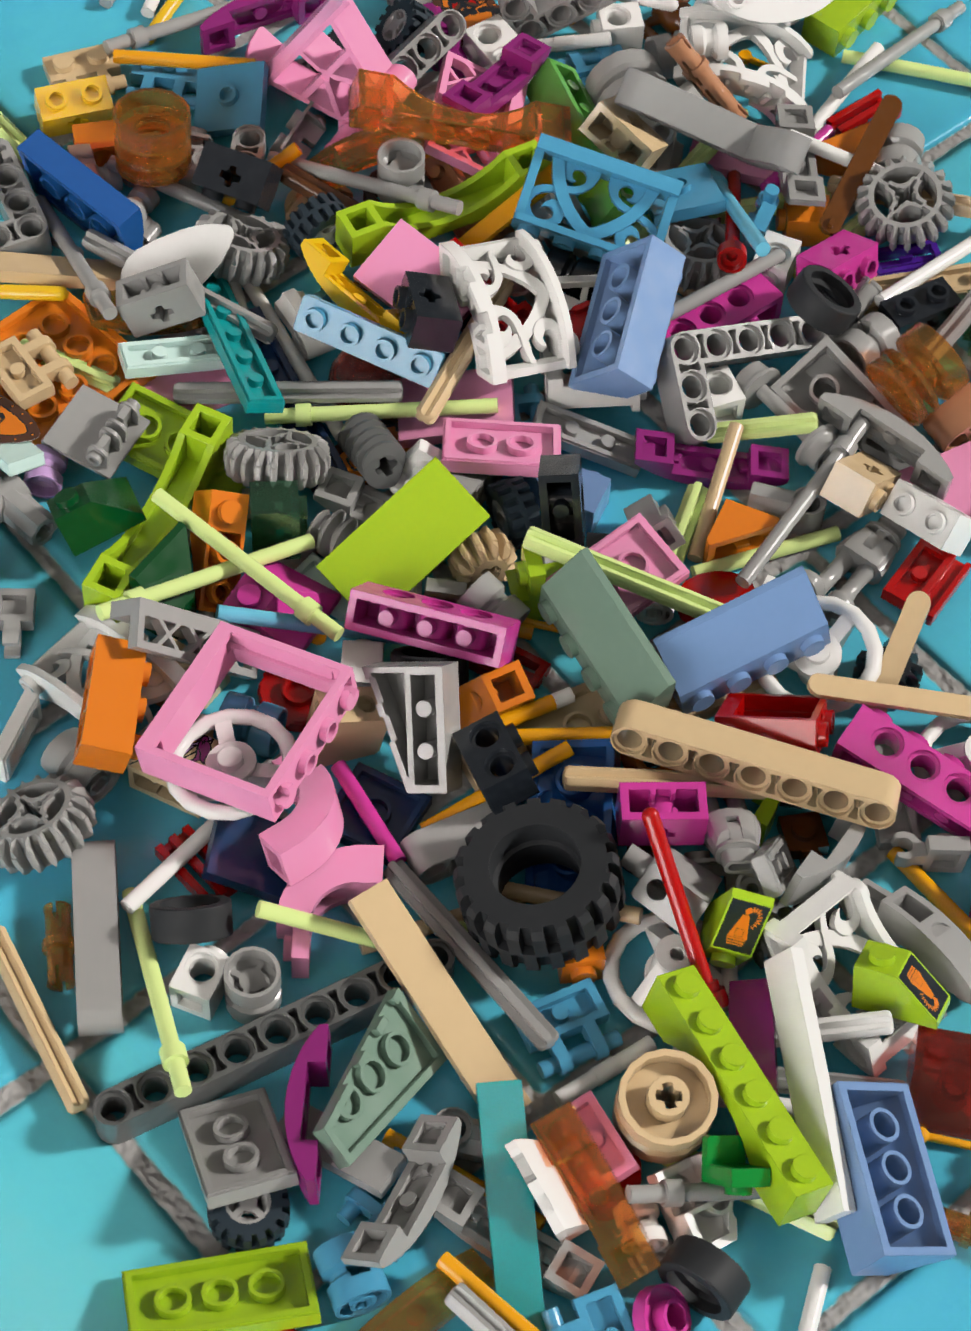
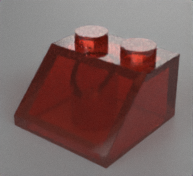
(941, 1081)

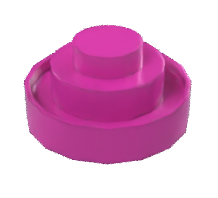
(661, 1309)

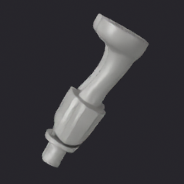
(865, 555)
(732, 835)

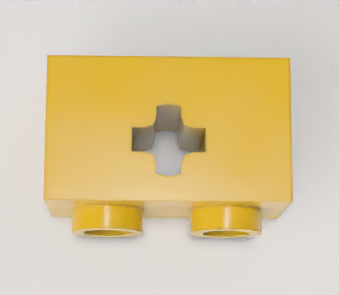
(72, 103)

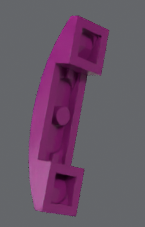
(240, 16)
(503, 80)
(688, 463)
(755, 1023)
(310, 1070)

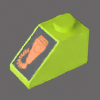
(734, 926)
(897, 982)

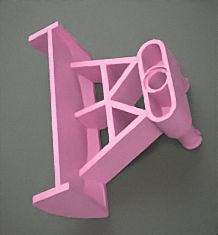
(335, 65)

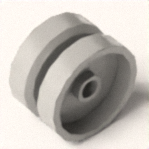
(608, 74)

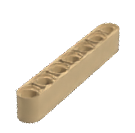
(756, 764)

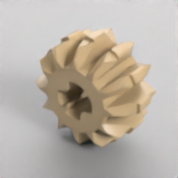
(482, 553)

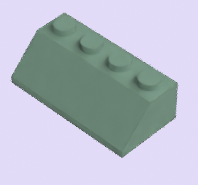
(603, 636)

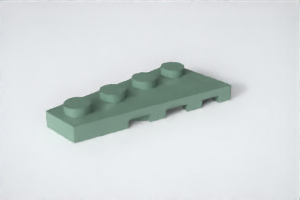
(380, 1079)

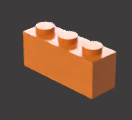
(111, 705)

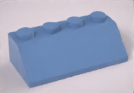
(628, 319)
(743, 640)
(894, 1189)

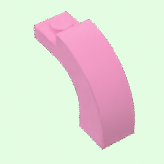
(309, 832)
(335, 883)

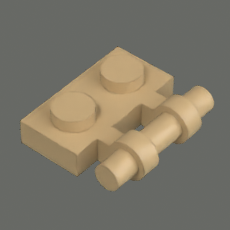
(84, 64)
(24, 378)

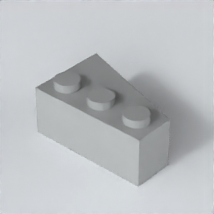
(421, 715)

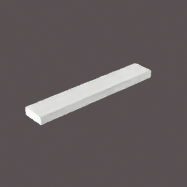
(809, 1076)

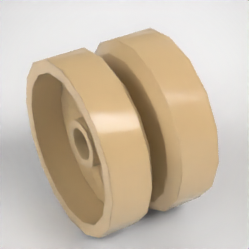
(640, 1110)

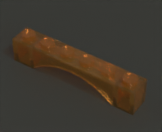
(389, 106)

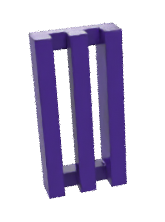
(906, 260)

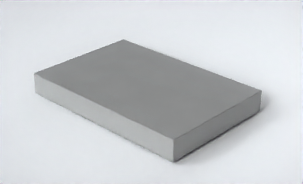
(237, 1148)

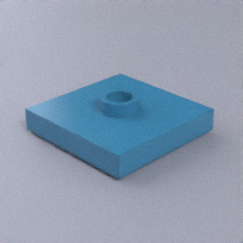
(231, 97)
(698, 196)

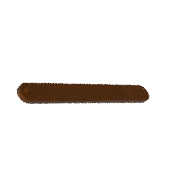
(860, 164)

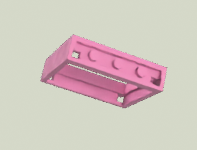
(199, 684)

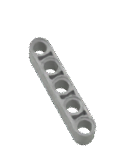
(97, 939)

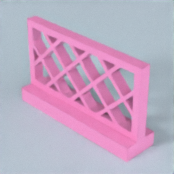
(457, 155)

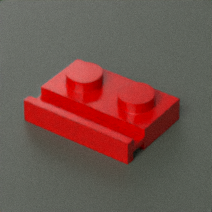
(926, 571)

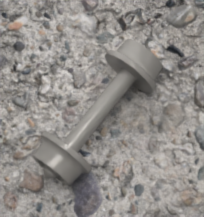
(755, 384)

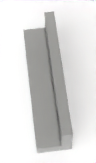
(170, 622)

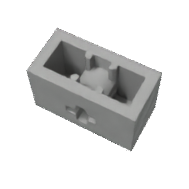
(160, 298)

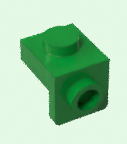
(726, 1166)

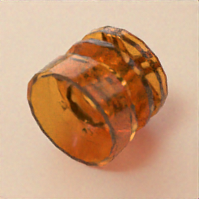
(152, 137)
(918, 373)

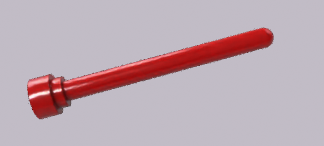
(732, 252)
(679, 902)

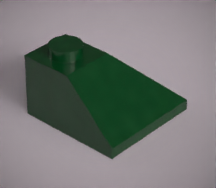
(95, 512)
(166, 562)

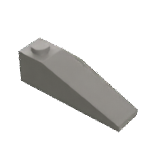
(831, 371)

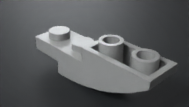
(927, 934)

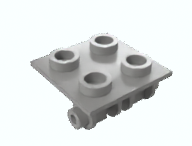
(97, 431)

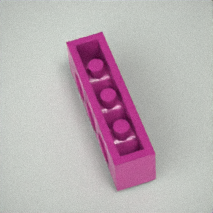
(748, 302)
(432, 624)
(910, 750)

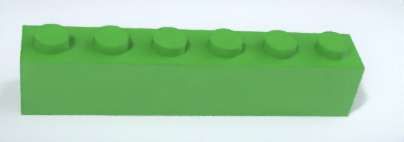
(562, 86)

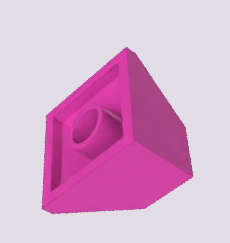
(254, 596)

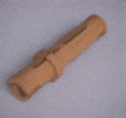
(696, 69)

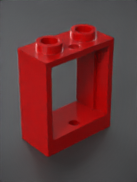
(785, 718)

